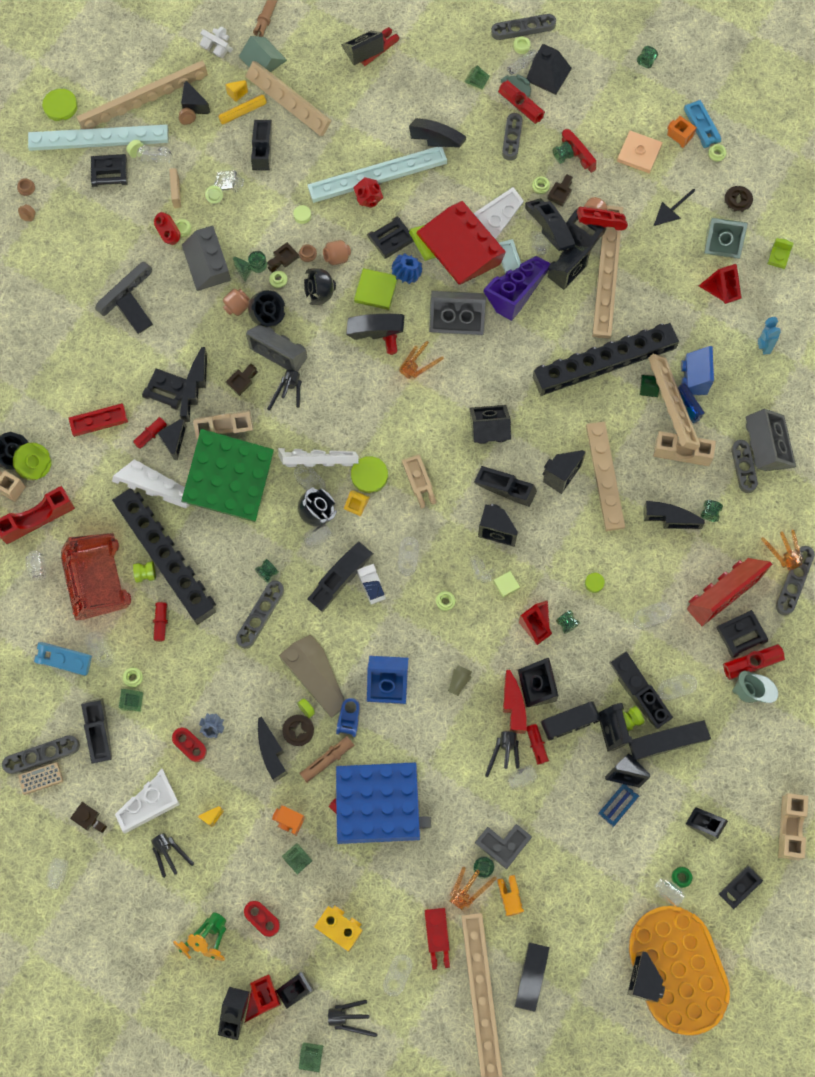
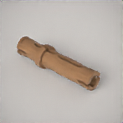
(264, 18)
(325, 760)

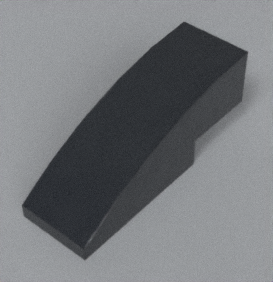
(436, 133)
(261, 145)
(375, 325)
(506, 485)
(672, 516)
(96, 730)
(270, 751)
(532, 976)

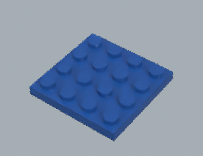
(377, 803)

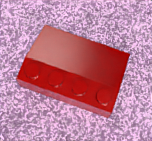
(461, 243)
(727, 589)

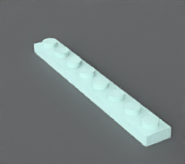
(97, 137)
(381, 172)

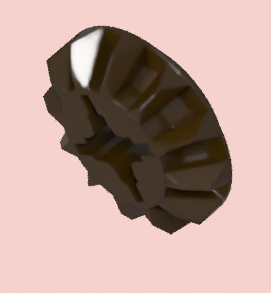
(746, 197)
(293, 722)

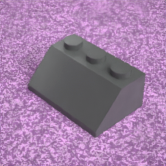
(205, 259)
(457, 312)
(276, 347)
(770, 440)

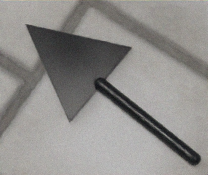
(666, 214)

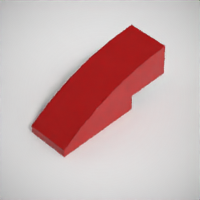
(514, 704)

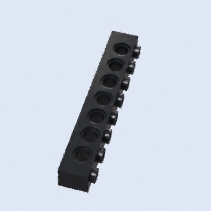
(633, 354)
(125, 503)

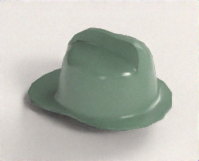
(755, 687)

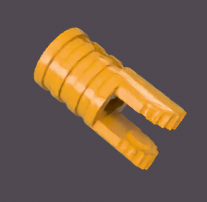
(512, 900)

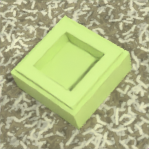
(506, 584)

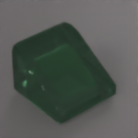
(477, 77)
(242, 267)
(130, 700)
(297, 858)
(311, 1057)

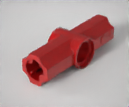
(528, 107)
(764, 658)

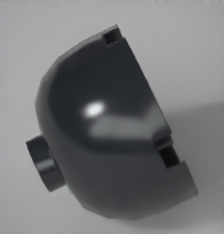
(319, 283)
(266, 308)
(8, 445)
(316, 507)

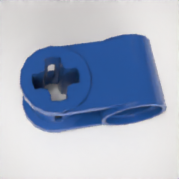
(348, 719)

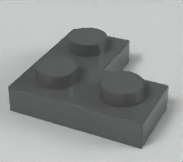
(503, 850)

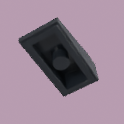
(134, 313)
(741, 886)

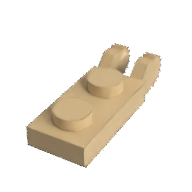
(418, 479)

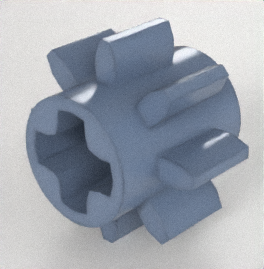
(211, 725)

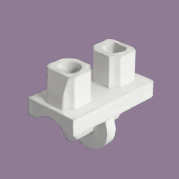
(222, 46)

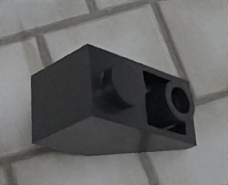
(233, 1013)

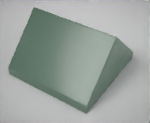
(263, 52)
(725, 238)

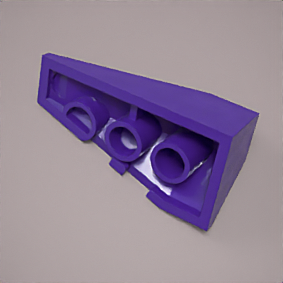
(512, 290)

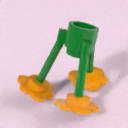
(212, 925)

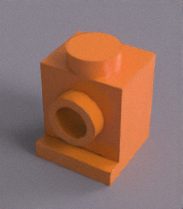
(681, 131)
(288, 819)

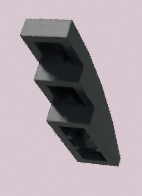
(195, 380)
(669, 740)

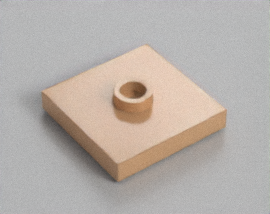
(639, 151)

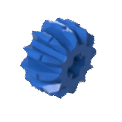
(406, 268)

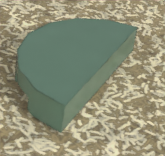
(519, 82)

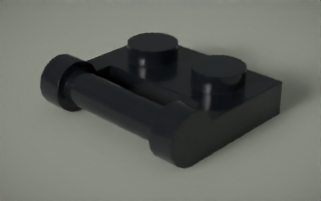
(109, 165)
(580, 236)
(392, 242)
(167, 383)
(738, 628)
(614, 727)

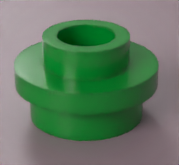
(688, 877)

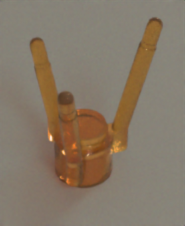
(409, 367)
(792, 559)
(460, 898)

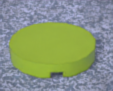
(60, 104)
(32, 461)
(369, 474)

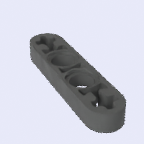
(522, 24)
(123, 288)
(796, 581)
(258, 613)
(40, 752)

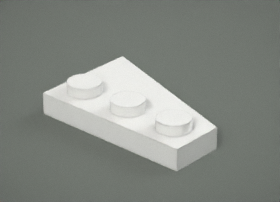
(499, 211)
(148, 804)

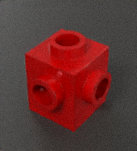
(368, 192)

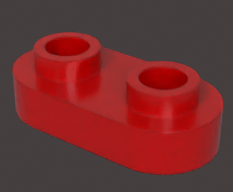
(165, 225)
(189, 745)
(262, 918)

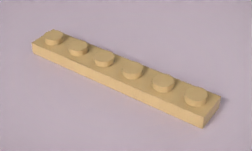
(288, 98)
(674, 402)
(605, 476)

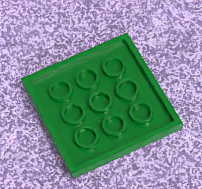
(227, 475)

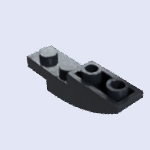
(552, 223)
(339, 576)
(640, 691)

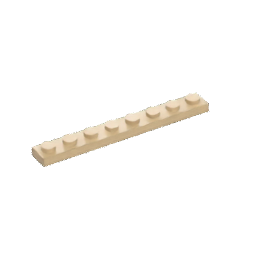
(142, 95)
(607, 280)
(481, 996)

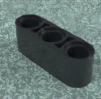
(571, 719)

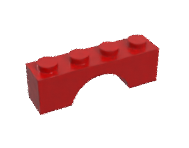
(50, 508)

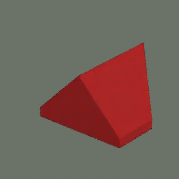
(724, 284)
(536, 622)
(262, 998)

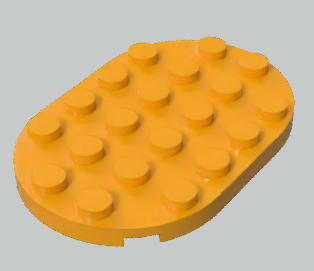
(689, 966)

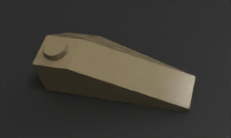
(311, 667)

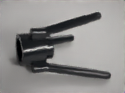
(290, 380)
(507, 742)
(162, 847)
(338, 1016)

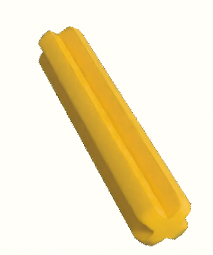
(242, 109)

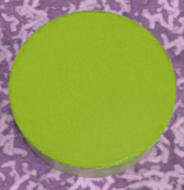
(594, 582)
(306, 708)

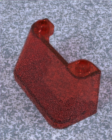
(93, 576)

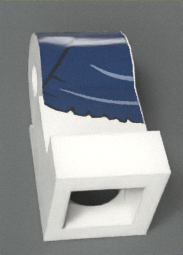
(371, 584)

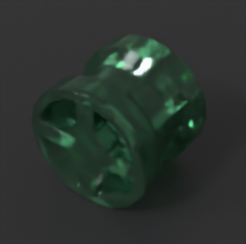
(647, 57)
(563, 152)
(256, 257)
(711, 510)
(266, 570)
(567, 621)
(486, 865)

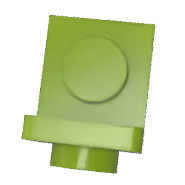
(780, 253)

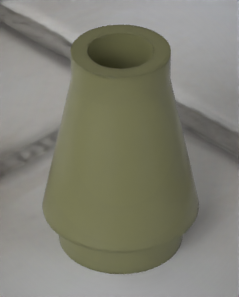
(459, 679)

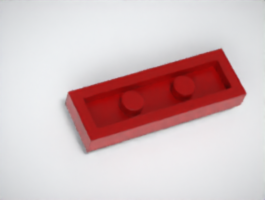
(98, 420)

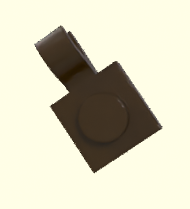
(561, 192)
(284, 255)
(241, 380)
(87, 817)

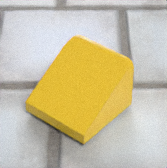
(237, 89)
(356, 502)
(211, 816)

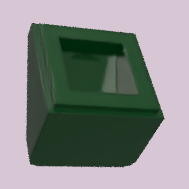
(649, 386)

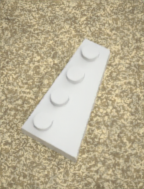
(298, 456)
(154, 483)

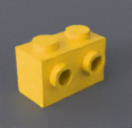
(337, 930)

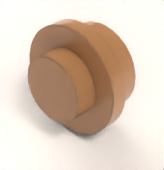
(186, 116)
(25, 187)
(26, 213)
(307, 253)

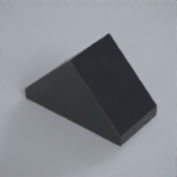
(193, 100)
(173, 437)
(628, 772)
(706, 823)
(295, 990)

